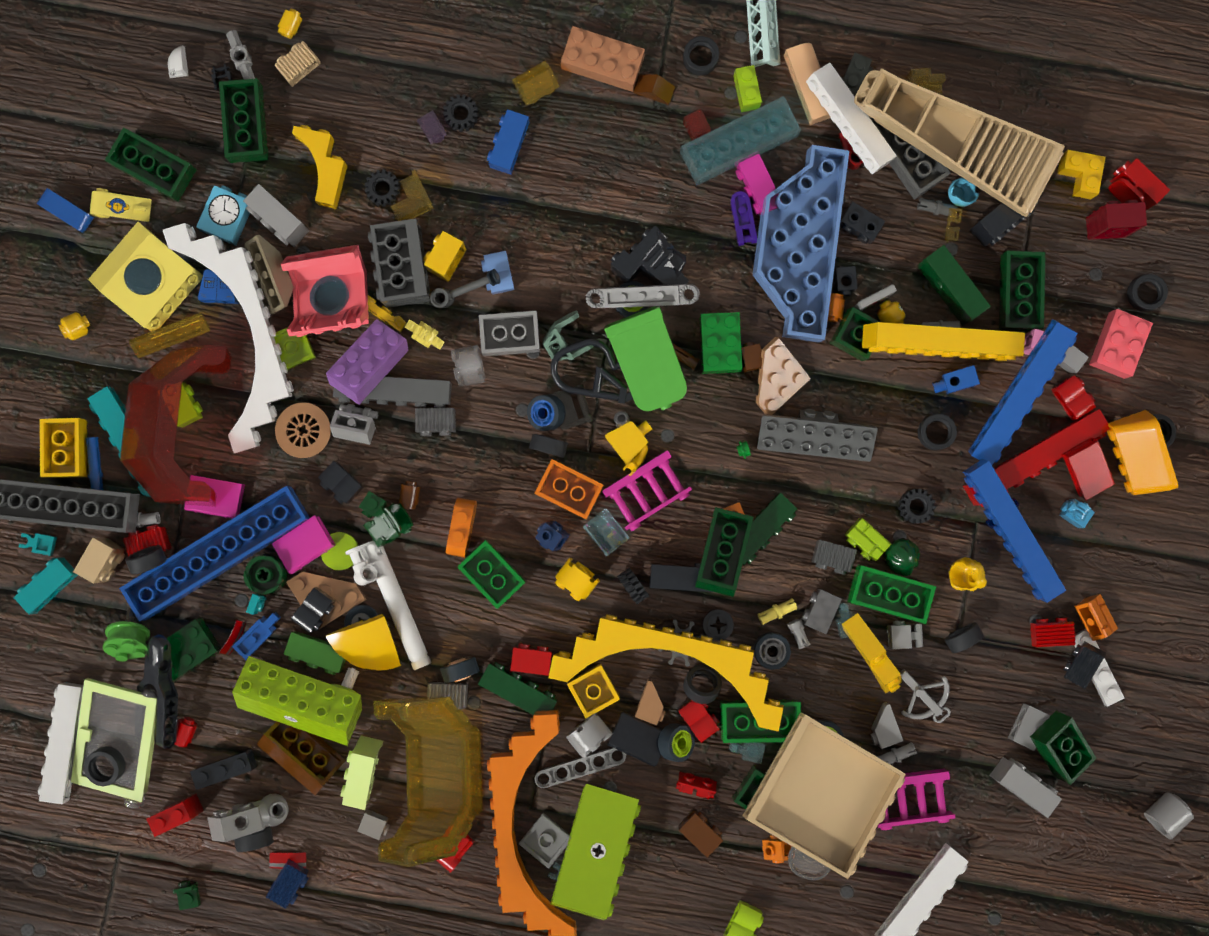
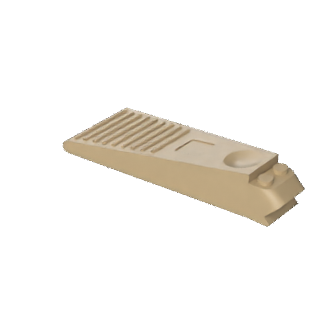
(973, 144)

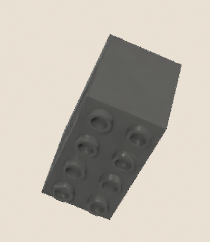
(411, 270)

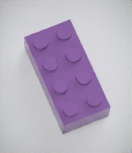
(367, 361)

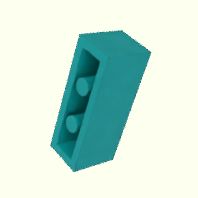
(45, 585)

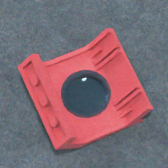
(327, 290)

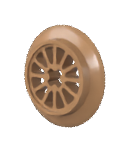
(286, 418)

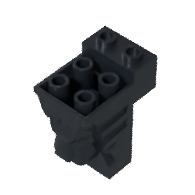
(652, 258)

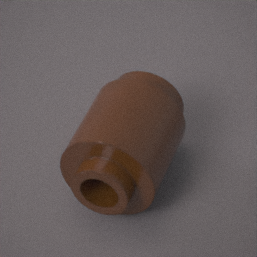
(409, 495)

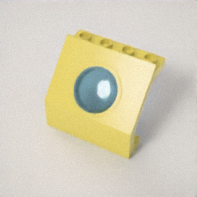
(145, 278)

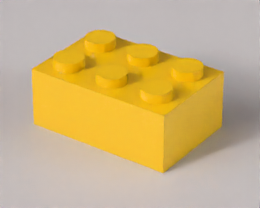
(63, 448)

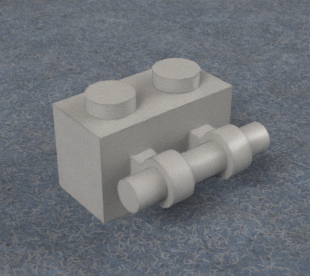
(354, 423)

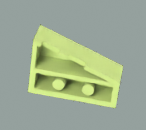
(360, 772)

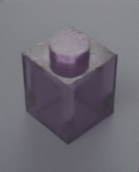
(432, 128)

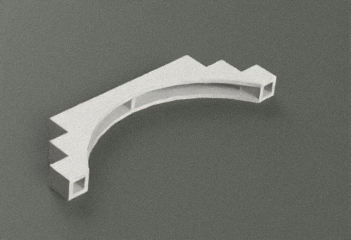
(237, 273)

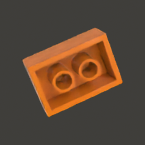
(569, 489)

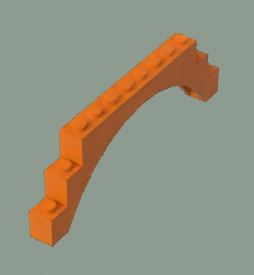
(517, 887)

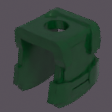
(389, 524)

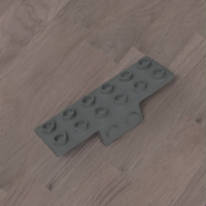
(817, 435)

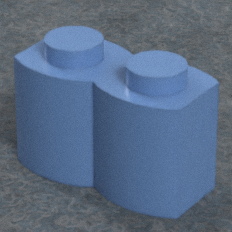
(499, 262)

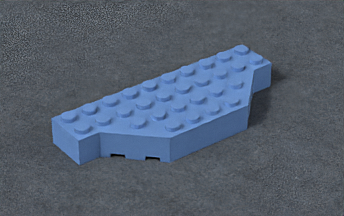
(800, 243)

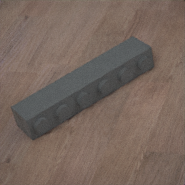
(406, 391)

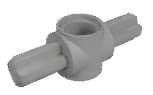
(238, 49)

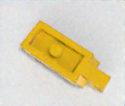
(385, 315)

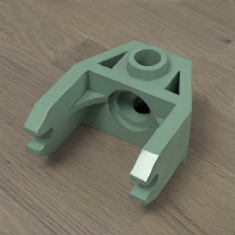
(554, 336)

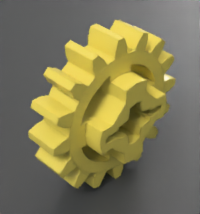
(424, 334)

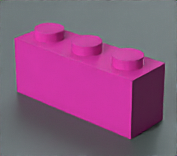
(757, 182)

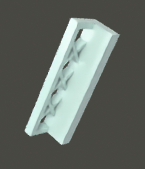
(769, 28)

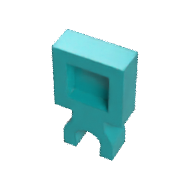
(40, 543)
(256, 603)

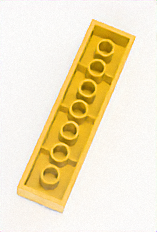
(943, 341)

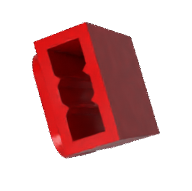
(1138, 183)

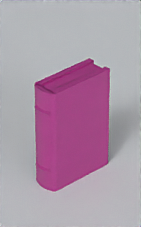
(228, 498)
(303, 544)

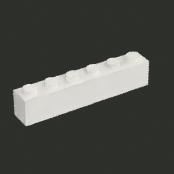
(850, 119)
(61, 746)
(924, 894)

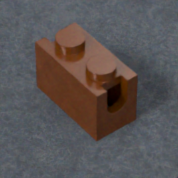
(701, 833)

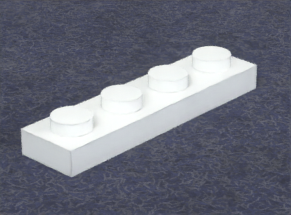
(1103, 677)

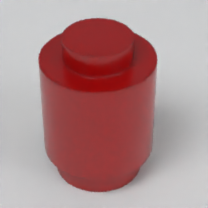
(185, 731)

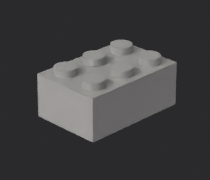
(275, 216)
(509, 333)
(1026, 786)

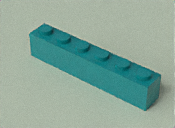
(112, 416)

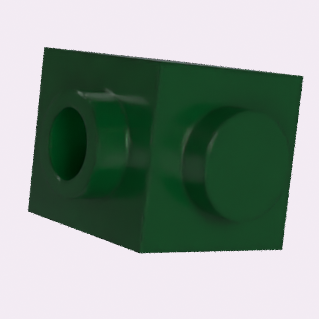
(372, 503)

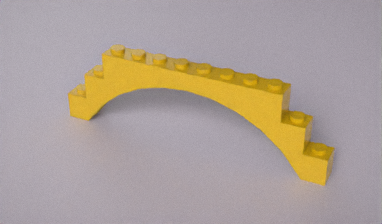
(729, 660)

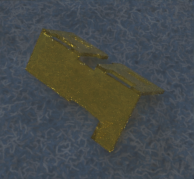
(952, 217)

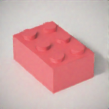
(1121, 343)

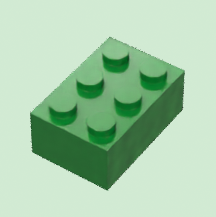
(720, 343)
(491, 574)

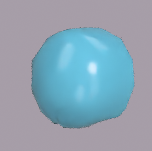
(962, 192)

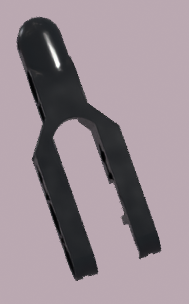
(159, 678)

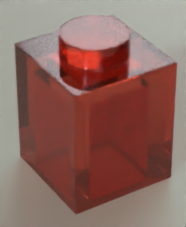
(696, 124)

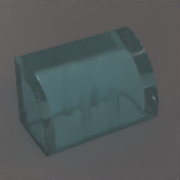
(606, 532)

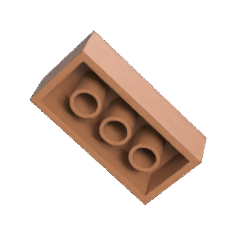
(602, 58)

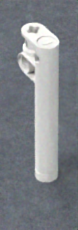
(378, 568)

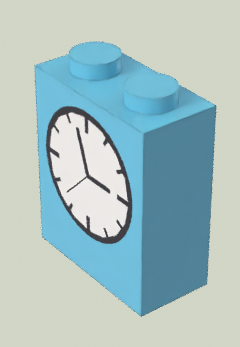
(224, 215)

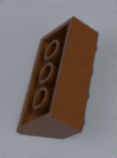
(301, 755)

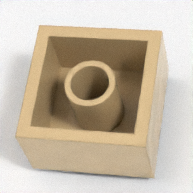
(100, 560)

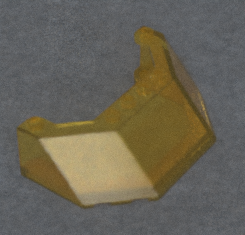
(441, 779)

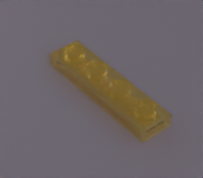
(169, 335)

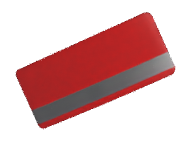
(233, 638)
(278, 860)

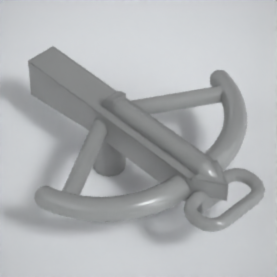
(920, 692)

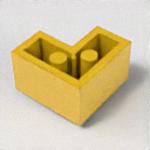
(1086, 169)

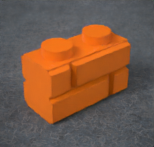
(1096, 617)

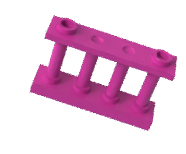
(630, 482)
(918, 779)

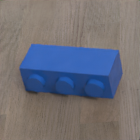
(508, 141)

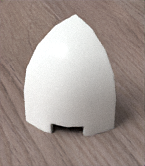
(177, 63)

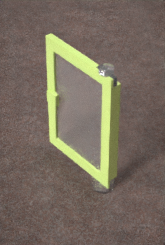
(121, 721)

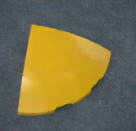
(366, 644)

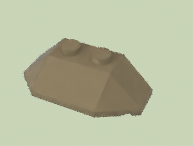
(272, 279)

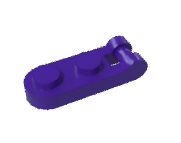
(743, 218)

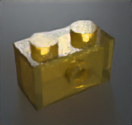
(535, 83)

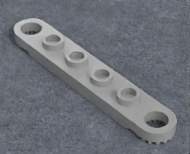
(642, 296)

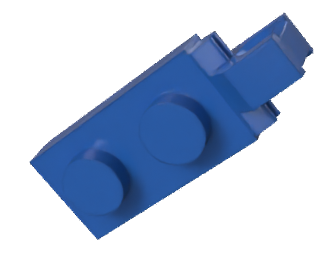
(256, 635)

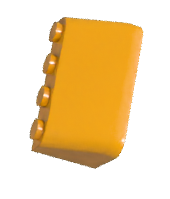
(1142, 454)

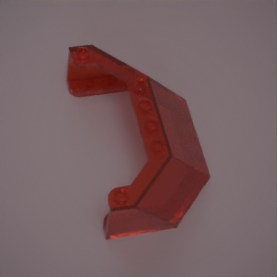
(153, 423)

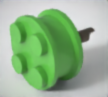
(126, 639)

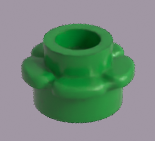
(743, 449)

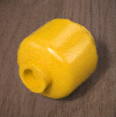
(891, 312)
(74, 326)

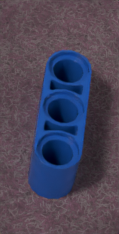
(65, 210)

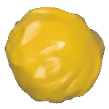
(967, 574)

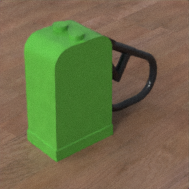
(642, 354)

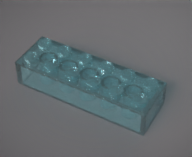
(740, 140)

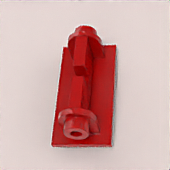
(688, 782)

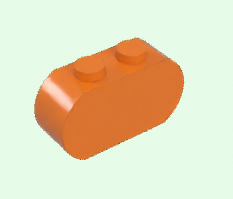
(461, 527)

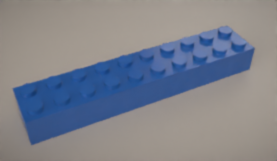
(215, 553)

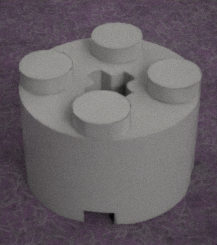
(589, 735)

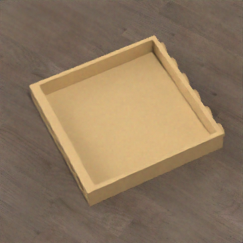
(824, 795)

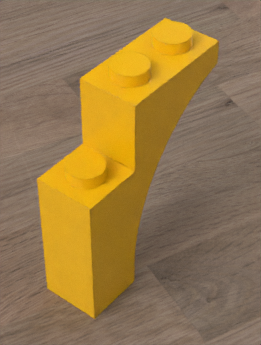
(330, 170)
(873, 653)

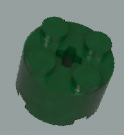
(257, 567)

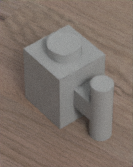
(901, 636)

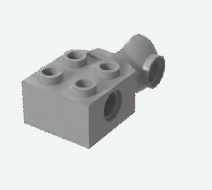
(247, 818)

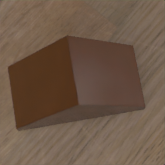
(654, 88)

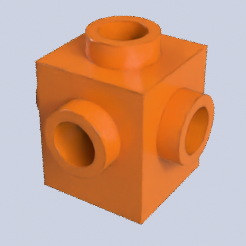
(775, 849)

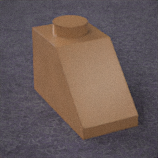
(650, 706)

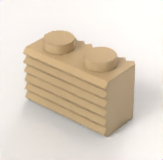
(297, 63)

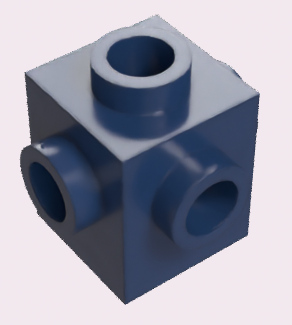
(552, 535)

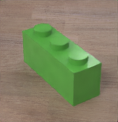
(314, 652)

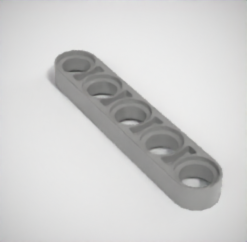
(570, 767)

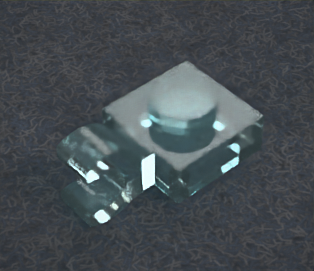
(844, 613)
(750, 751)

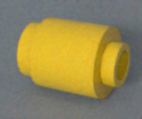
(289, 23)

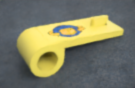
(120, 206)

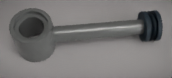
(492, 278)

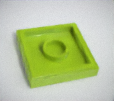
(294, 349)

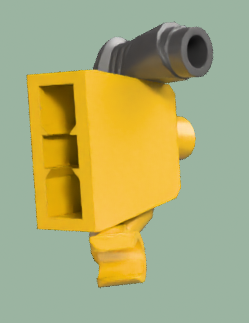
(629, 441)

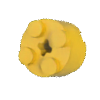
(576, 579)

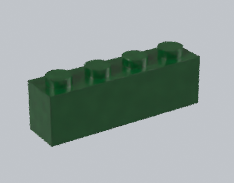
(768, 523)
(515, 690)

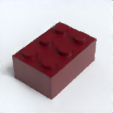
(1116, 220)

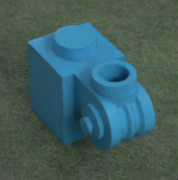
(1076, 512)

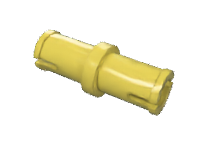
(777, 611)

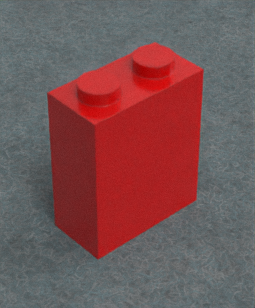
(175, 815)

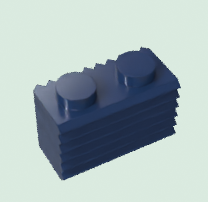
(287, 883)

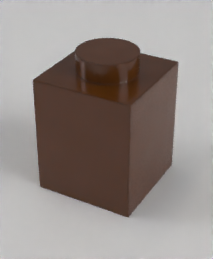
(751, 356)

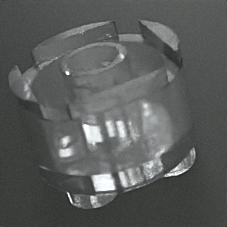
(468, 365)

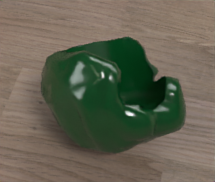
(902, 556)

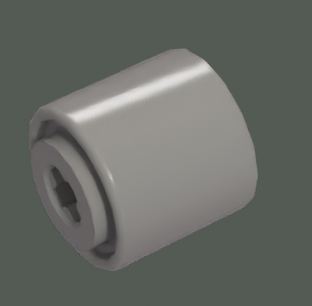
(1169, 815)

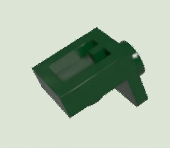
(187, 895)

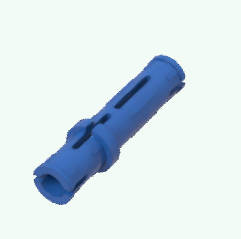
(94, 463)

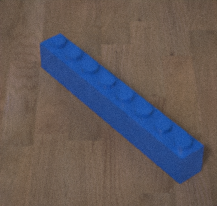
(1023, 391)
(1014, 531)

